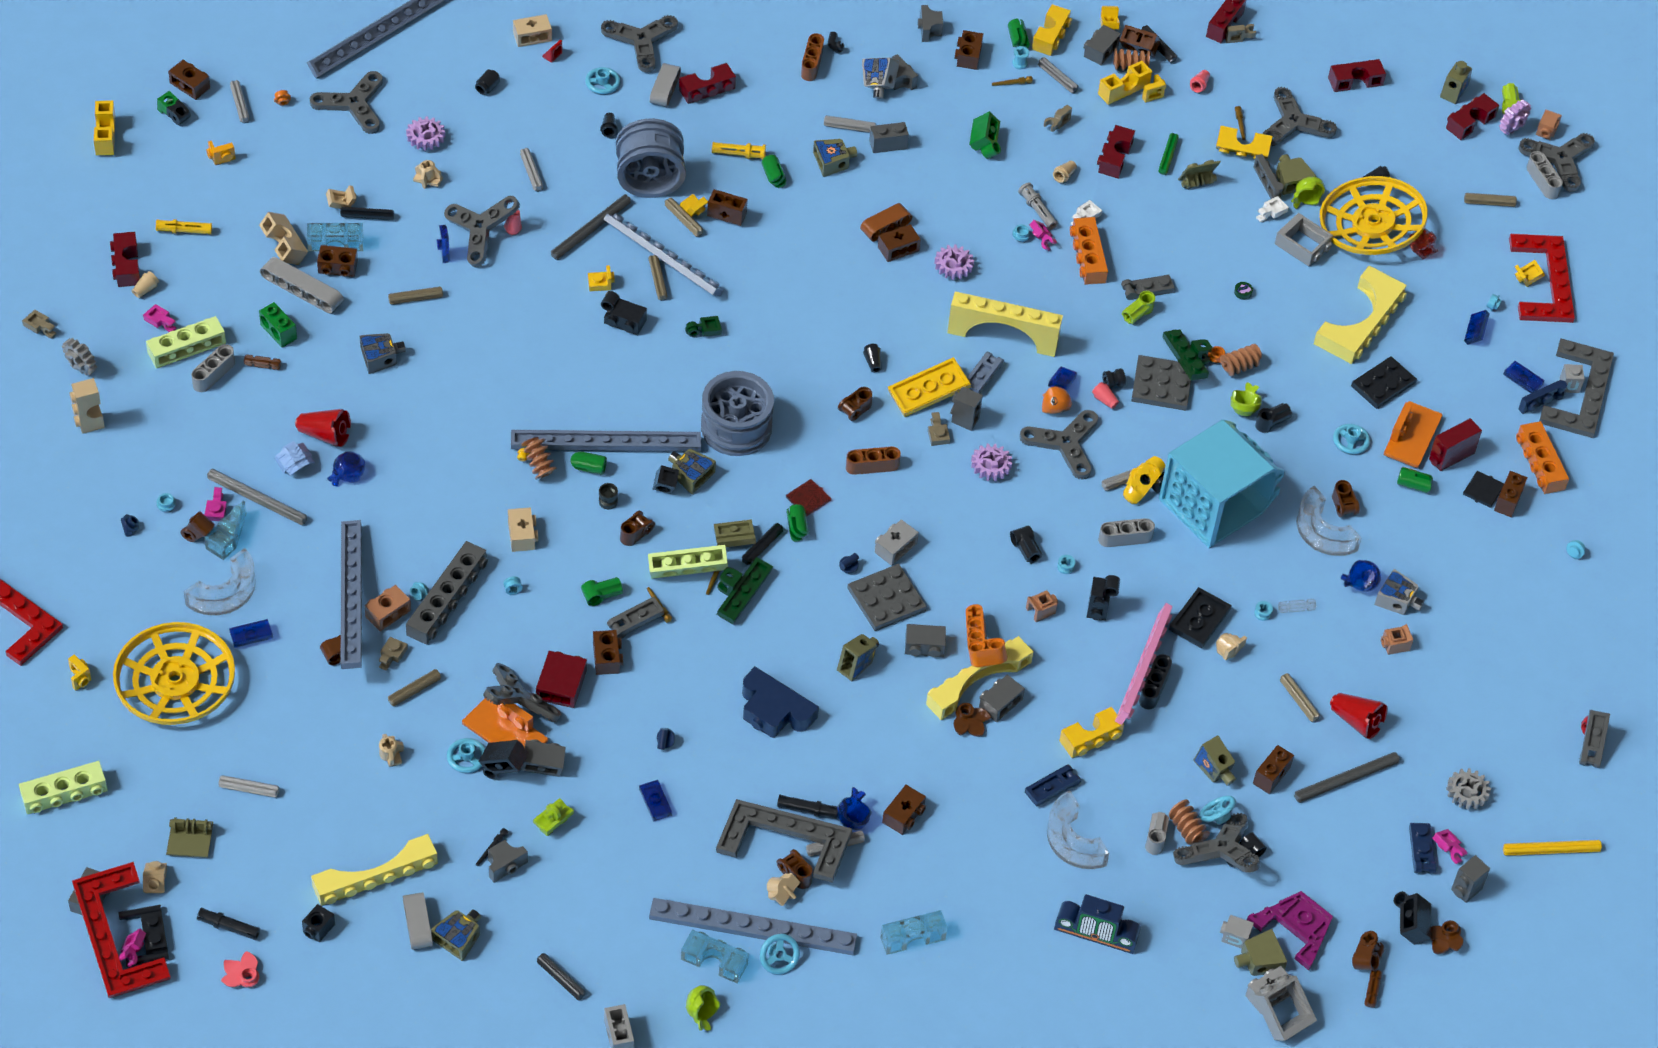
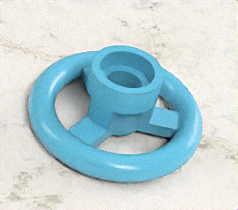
(602, 78)
(1352, 434)
(466, 753)
(1219, 812)
(772, 951)

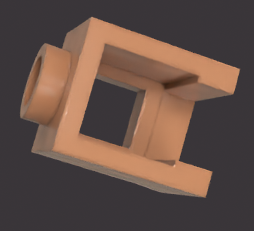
(1548, 124)
(1042, 610)
(1397, 640)

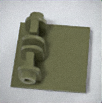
(1198, 174)
(189, 837)

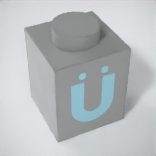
(1573, 376)
(1236, 931)

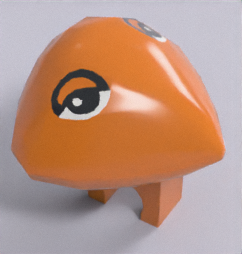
(1056, 401)

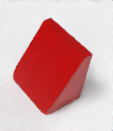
(554, 52)

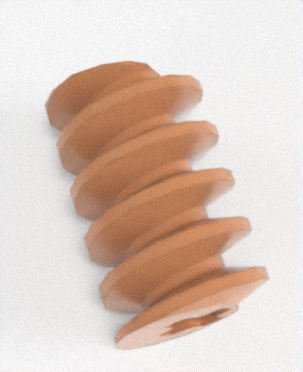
(1127, 59)
(1241, 359)
(539, 457)
(1188, 823)

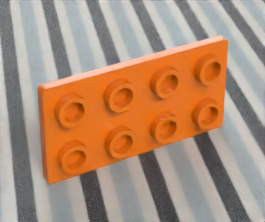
(1412, 434)
(502, 723)

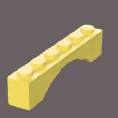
(945, 698)
(336, 884)

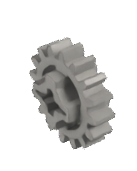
(79, 356)
(1468, 789)

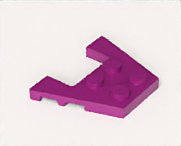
(1300, 917)

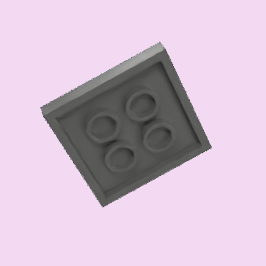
(1160, 383)
(886, 597)

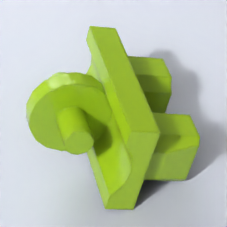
(553, 816)

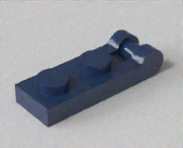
(1543, 396)
(1052, 785)
(1422, 847)

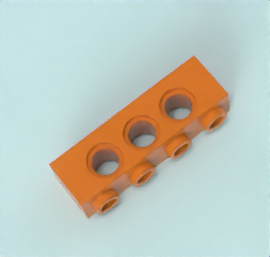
(1089, 250)
(1542, 457)

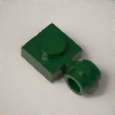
(708, 325)

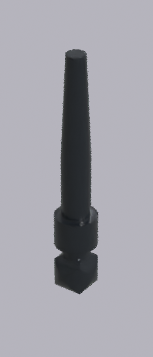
(497, 839)

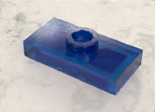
(443, 243)
(1476, 327)
(1523, 377)
(1062, 378)
(250, 633)
(655, 800)

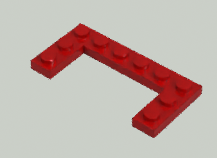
(1562, 307)
(42, 624)
(88, 895)

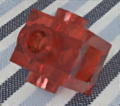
(1425, 244)

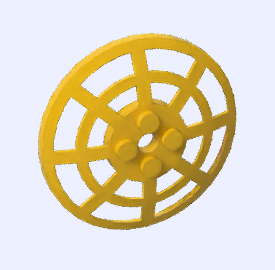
(1366, 213)
(171, 666)

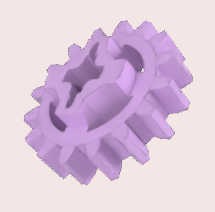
(1515, 117)
(425, 133)
(954, 262)
(991, 462)

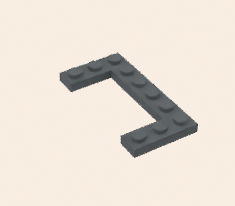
(1587, 420)
(831, 835)

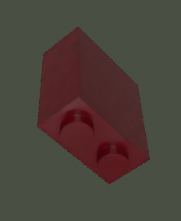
(1455, 444)
(561, 678)

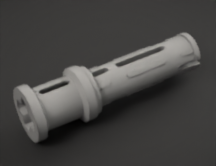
(1034, 200)

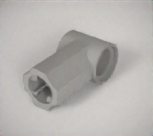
(1157, 833)

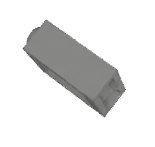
(1310, 229)
(1304, 1019)

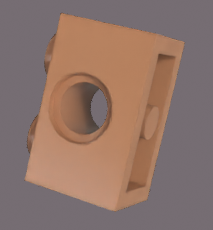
(387, 607)

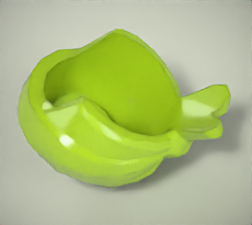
(1308, 191)
(1246, 402)
(702, 1005)

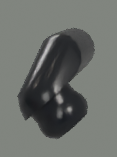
(833, 44)

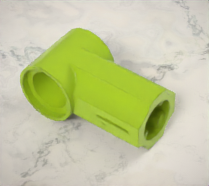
(1510, 96)
(1142, 306)

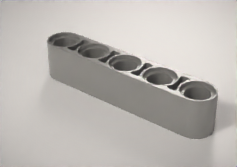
(301, 285)

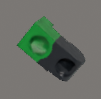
(173, 108)

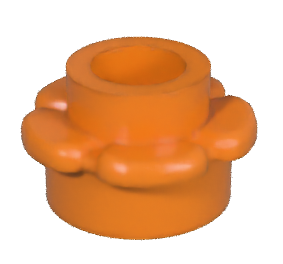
(282, 97)
(1215, 354)

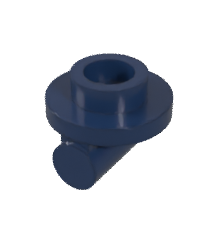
(130, 524)
(849, 564)
(665, 738)

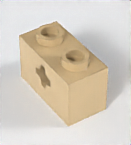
(532, 30)
(521, 529)

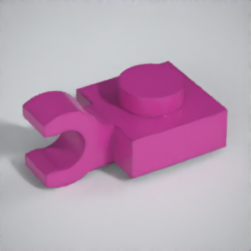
(1041, 231)
(158, 316)
(216, 508)
(1448, 842)
(132, 944)

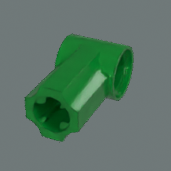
(597, 592)

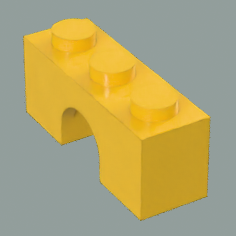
(1056, 22)
(1113, 89)
(105, 127)
(1228, 141)
(1079, 741)

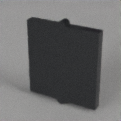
(1483, 489)

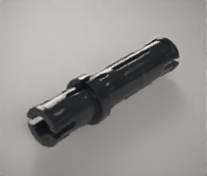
(801, 805)
(218, 921)

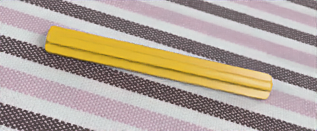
(1552, 847)

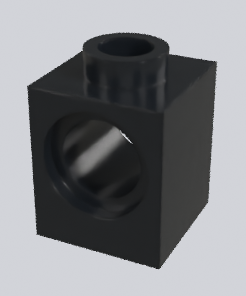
(665, 479)
(318, 915)

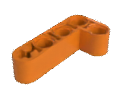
(982, 650)

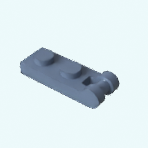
(984, 371)

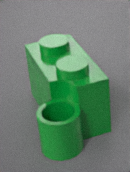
(985, 135)

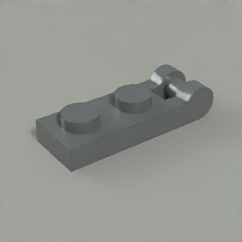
(1267, 177)
(1157, 285)
(636, 617)
(1594, 737)

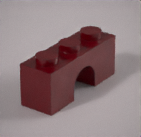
(1228, 12)
(1369, 71)
(696, 89)
(1480, 108)
(1119, 142)
(125, 247)

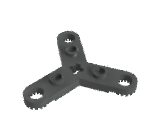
(633, 35)
(342, 101)
(1289, 110)
(1565, 166)
(470, 221)
(1071, 451)
(512, 692)
(1224, 846)

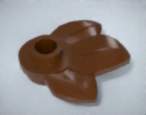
(972, 721)
(1444, 939)

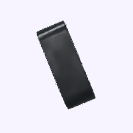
(1159, 673)

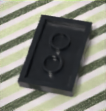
(1383, 382)
(1200, 617)

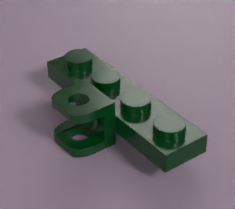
(1189, 355)
(741, 588)

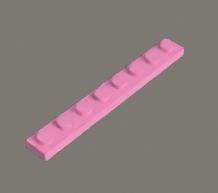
(1143, 669)

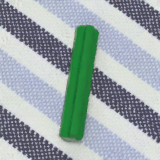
(1168, 153)

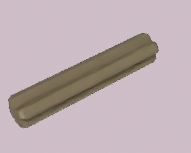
(1490, 199)
(684, 217)
(657, 277)
(415, 295)
(414, 687)
(1299, 697)

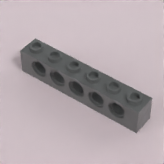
(446, 593)

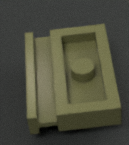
(735, 533)

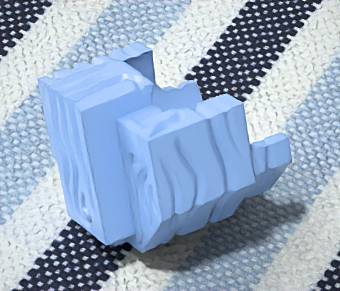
(293, 457)

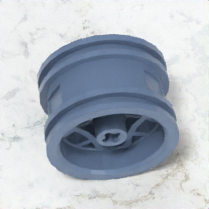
(650, 158)
(737, 413)

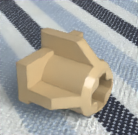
(427, 174)
(1229, 645)
(390, 749)
(782, 888)

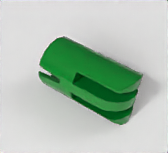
(1018, 33)
(774, 171)
(589, 462)
(1415, 479)
(797, 522)

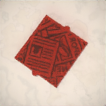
(809, 496)

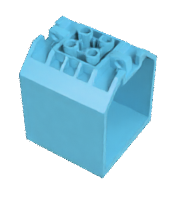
(1219, 482)

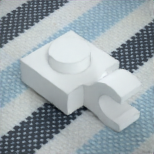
(1273, 207)
(1088, 209)

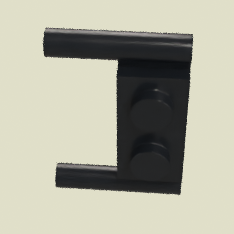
(155, 934)

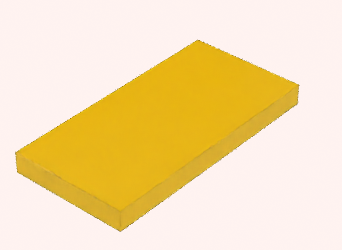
(928, 387)

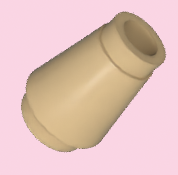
(1064, 171)
(145, 284)

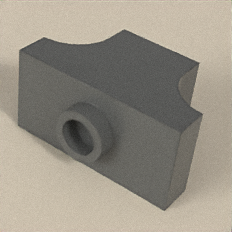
(930, 23)
(905, 76)
(505, 860)

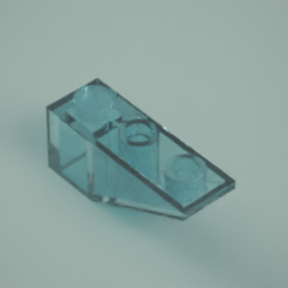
(225, 536)

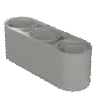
(665, 84)
(1544, 175)
(213, 368)
(1126, 532)
(417, 921)

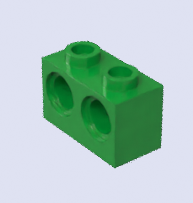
(278, 324)

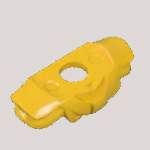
(1135, 489)

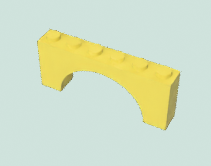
(973, 310)
(1349, 340)

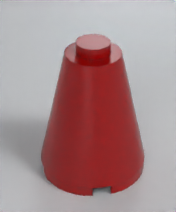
(325, 425)
(1360, 713)

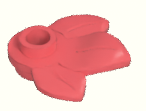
(238, 971)

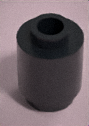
(487, 82)

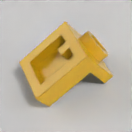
(1154, 90)
(601, 280)

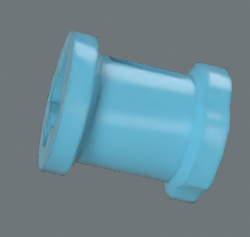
(1020, 60)

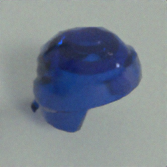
(347, 467)
(1363, 576)
(853, 812)

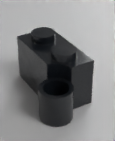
(623, 313)
(1100, 596)
(503, 758)
(1414, 917)

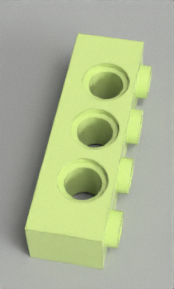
(185, 342)
(687, 561)
(51, 785)

